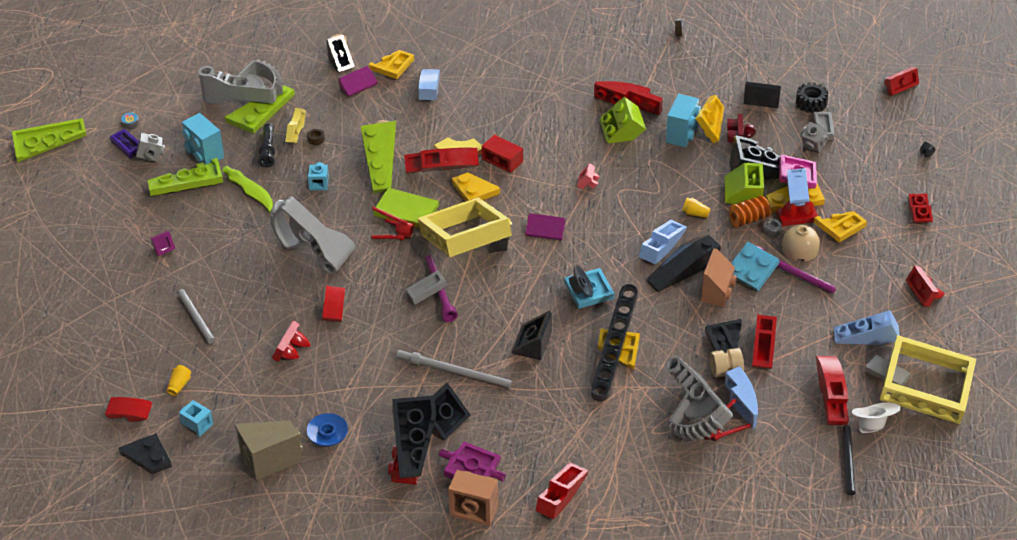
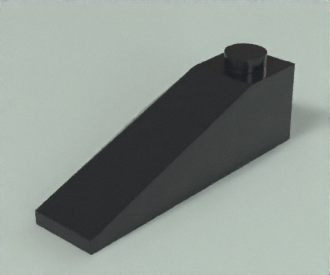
(747, 151)
(684, 262)
(413, 429)

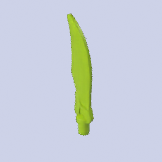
(250, 187)

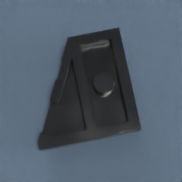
(724, 335)
(147, 453)

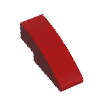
(764, 341)
(561, 490)

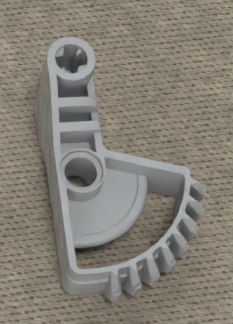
(244, 86)
(308, 230)
(696, 404)

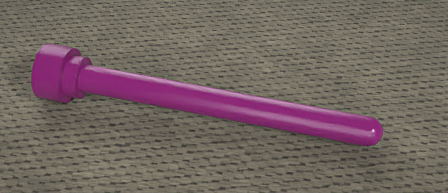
(805, 276)
(448, 311)

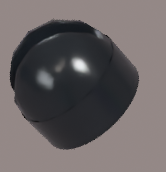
(927, 148)

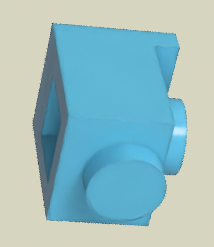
(318, 172)
(196, 417)

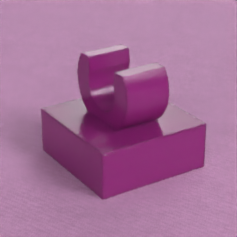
(162, 243)

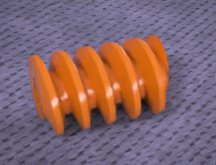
(749, 210)

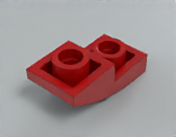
(920, 208)
(333, 304)
(131, 408)

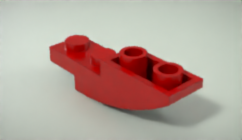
(614, 91)
(441, 159)
(834, 389)

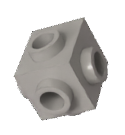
(814, 136)
(150, 147)

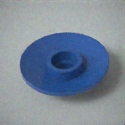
(327, 429)

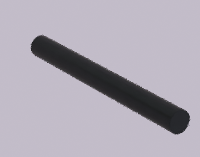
(849, 465)

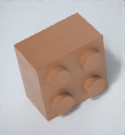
(473, 497)

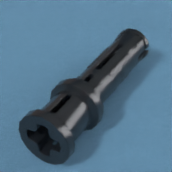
(266, 149)

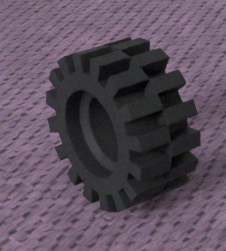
(812, 97)

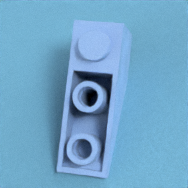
(797, 186)
(872, 330)

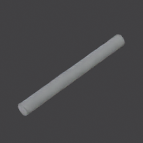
(196, 316)

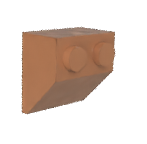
(718, 279)

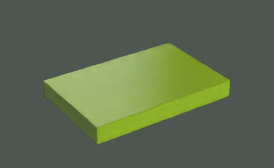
(405, 206)

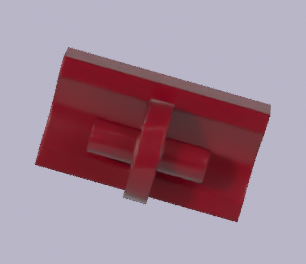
(736, 127)

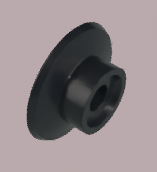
(580, 282)

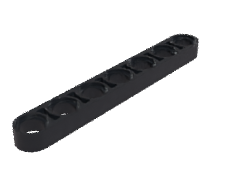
(616, 350)

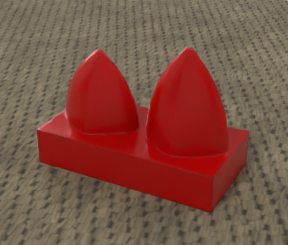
(902, 80)
(795, 215)
(923, 286)
(294, 337)

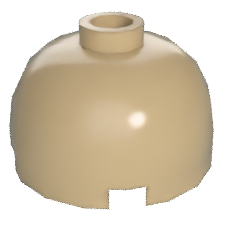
(800, 243)

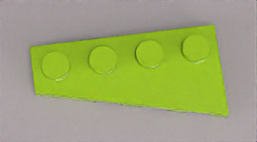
(256, 114)
(43, 138)
(379, 152)
(186, 179)

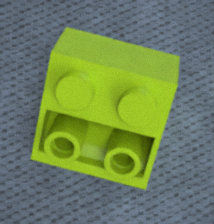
(622, 122)
(744, 183)

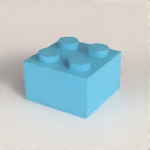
(682, 120)
(202, 139)

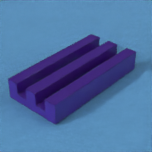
(123, 144)

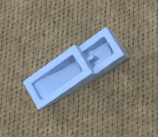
(429, 84)
(662, 241)
(743, 392)

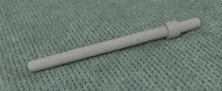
(417, 359)

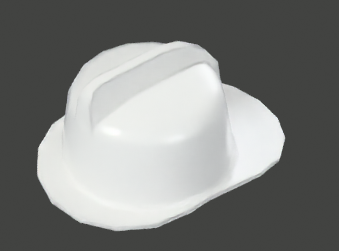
(874, 417)

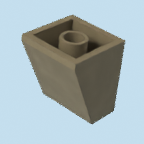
(269, 446)

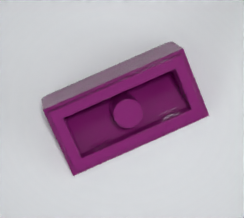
(357, 81)
(545, 226)

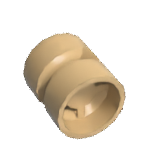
(723, 362)

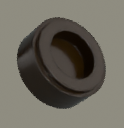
(678, 27)
(315, 137)

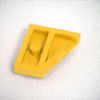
(393, 64)
(472, 187)
(841, 225)
(629, 350)

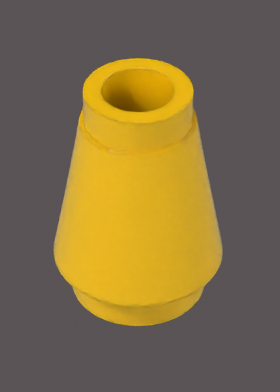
(695, 208)
(178, 379)

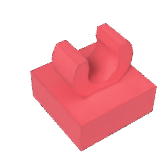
(588, 177)

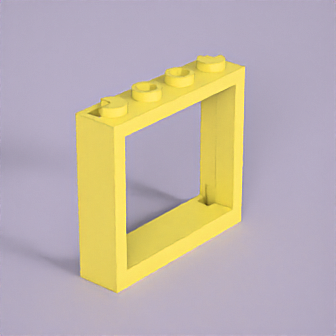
(432, 225)
(922, 401)

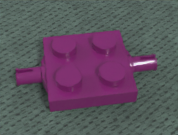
(473, 460)

